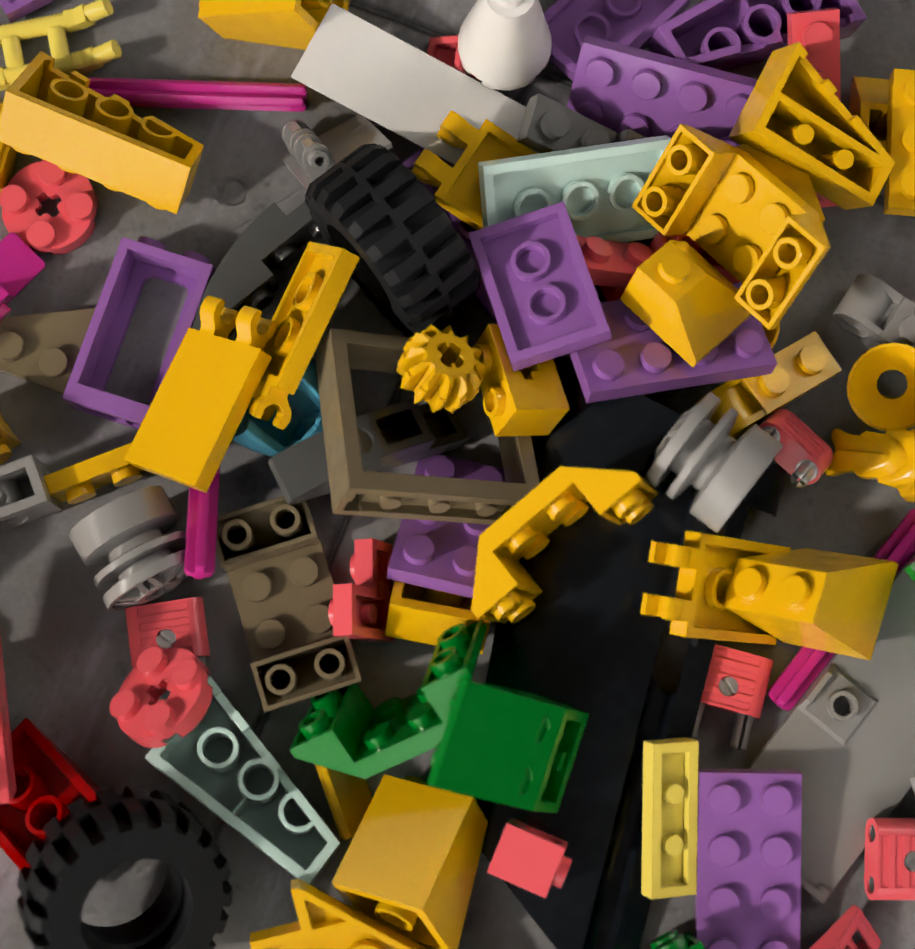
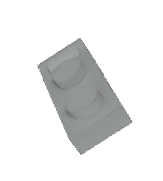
(876, 312)

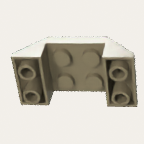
(284, 601)

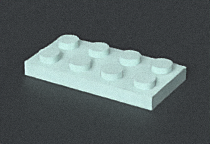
(591, 180)

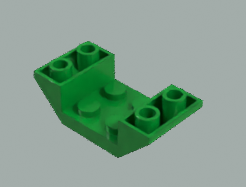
(357, 740)

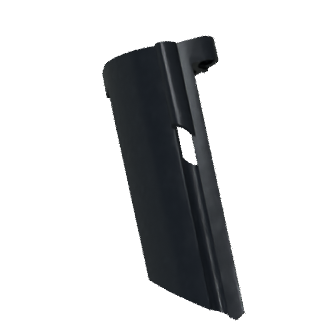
(598, 656)

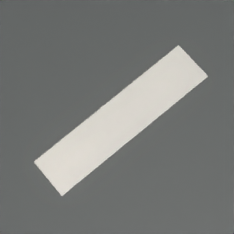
(398, 83)

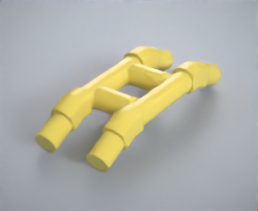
(56, 27)

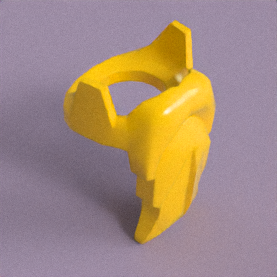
(877, 456)

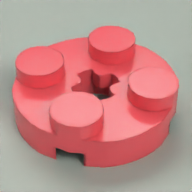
(23, 200)
(152, 719)

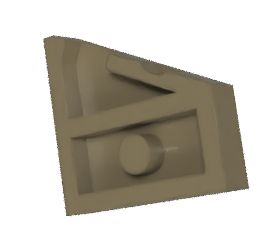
(43, 346)

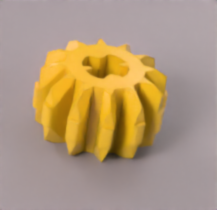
(441, 369)

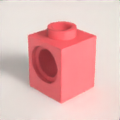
(530, 858)

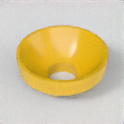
(864, 395)

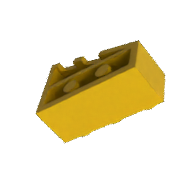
(808, 127)

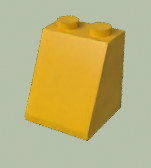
(267, 21)
(814, 598)
(415, 860)

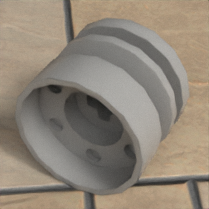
(712, 461)
(132, 540)

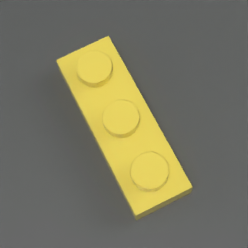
(669, 818)

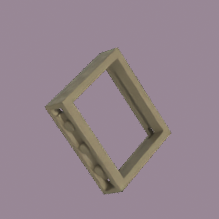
(395, 493)

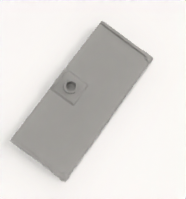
(851, 745)

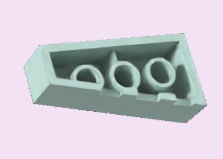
(247, 789)

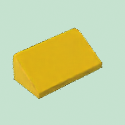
(347, 799)

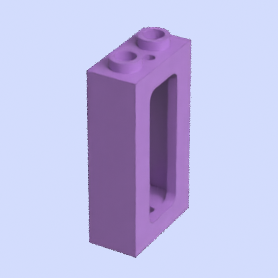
(130, 269)

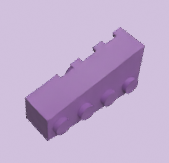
(740, 31)

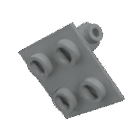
(314, 155)

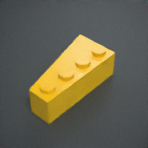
(97, 136)

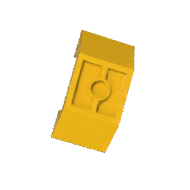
(738, 217)
(501, 583)

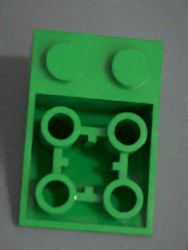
(507, 746)

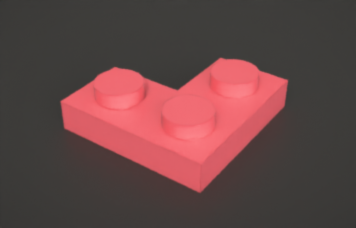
(362, 608)

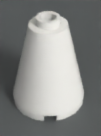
(505, 42)

